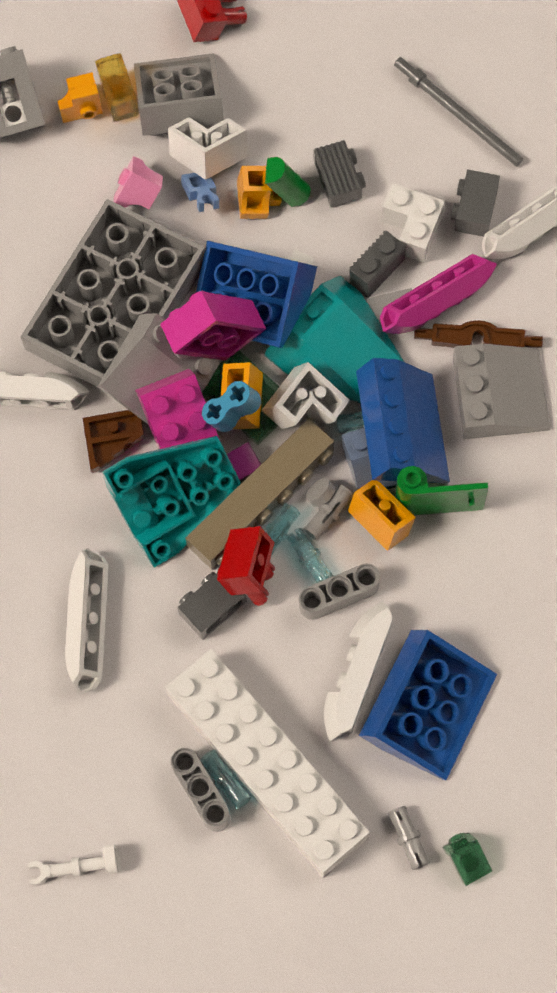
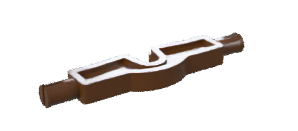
(460, 335)

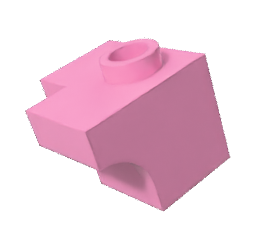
(138, 185)

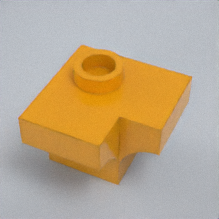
(81, 99)
(254, 194)

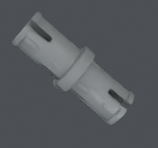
(328, 512)
(408, 837)

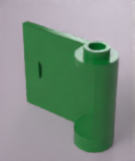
(420, 499)

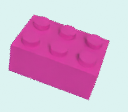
(212, 326)
(175, 410)

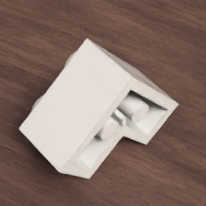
(208, 149)
(417, 216)
(305, 393)

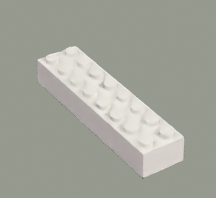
(267, 763)

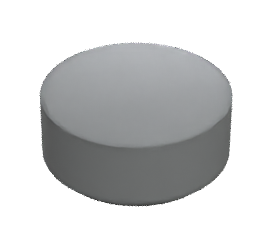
(320, 492)

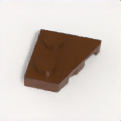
(110, 436)

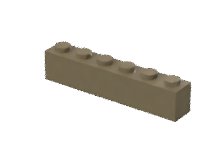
(262, 491)

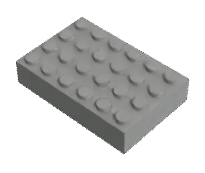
(111, 278)

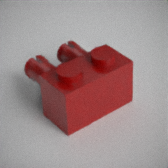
(208, 18)
(247, 563)

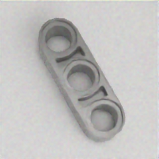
(347, 579)
(196, 775)

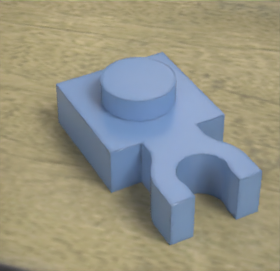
(201, 190)

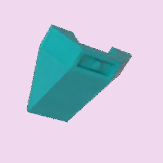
(335, 336)
(170, 493)

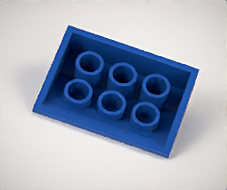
(273, 284)
(401, 420)
(428, 703)

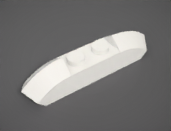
(522, 228)
(39, 392)
(86, 621)
(343, 707)

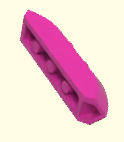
(436, 295)

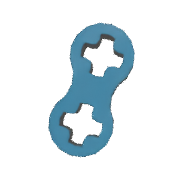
(230, 407)

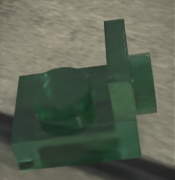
(467, 857)

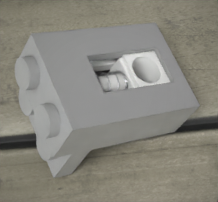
(14, 67)

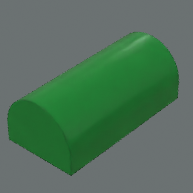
(286, 182)

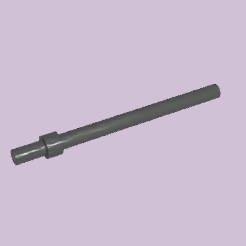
(419, 79)

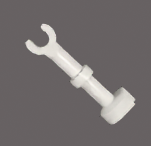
(108, 861)

